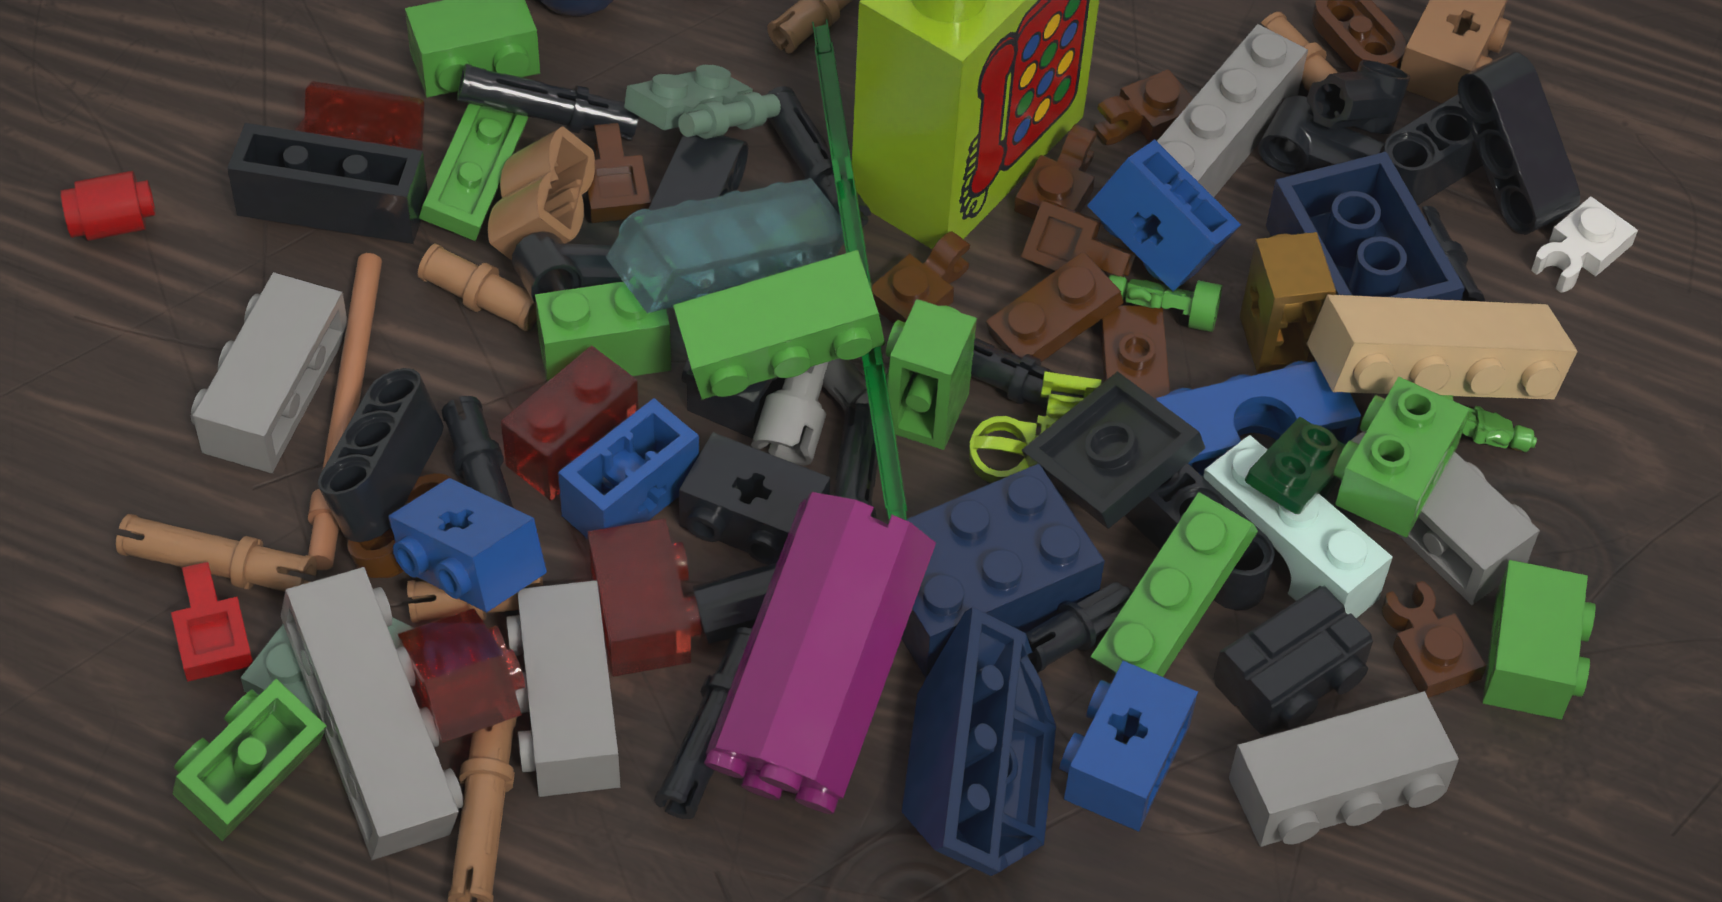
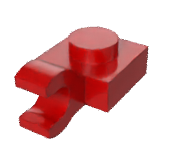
(211, 631)

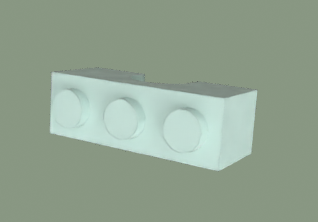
(1316, 545)

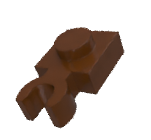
(1432, 649)

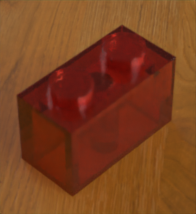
(567, 418)
(642, 597)
(463, 673)

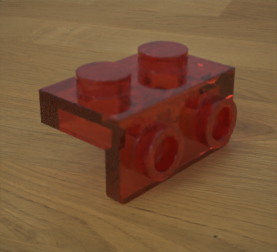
(363, 115)

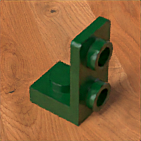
(1297, 466)

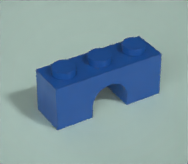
(1262, 405)

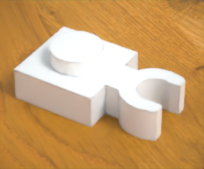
(1586, 239)

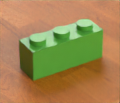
(780, 325)

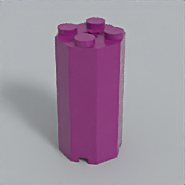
(820, 652)

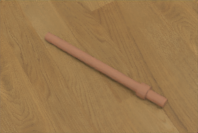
(346, 397)

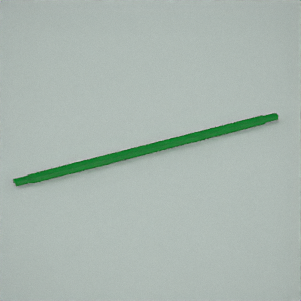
(854, 240)

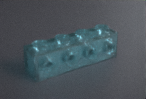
(724, 242)

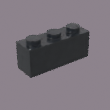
(328, 182)

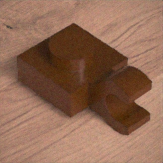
(1143, 107)
(618, 180)
(1060, 180)
(1065, 233)
(924, 281)

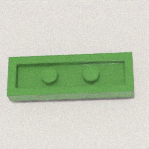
(472, 169)
(1176, 588)

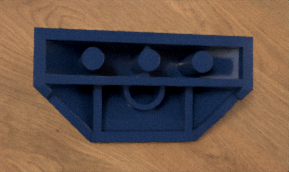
(981, 748)

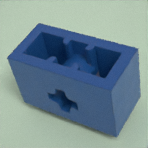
(1163, 215)
(629, 471)
(467, 544)
(1118, 777)

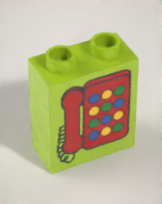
(962, 103)

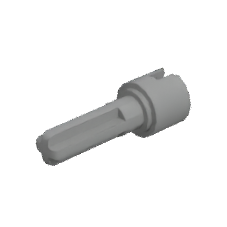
(793, 418)

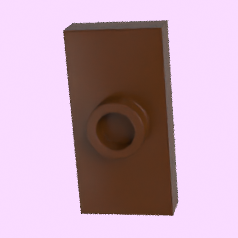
(1136, 347)

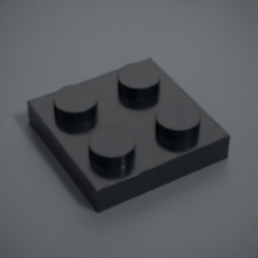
(1114, 449)

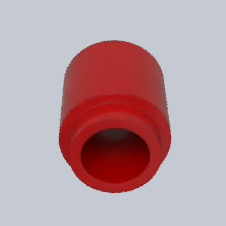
(107, 206)

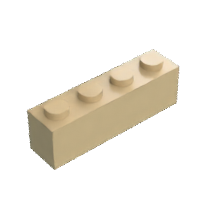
(1441, 346)

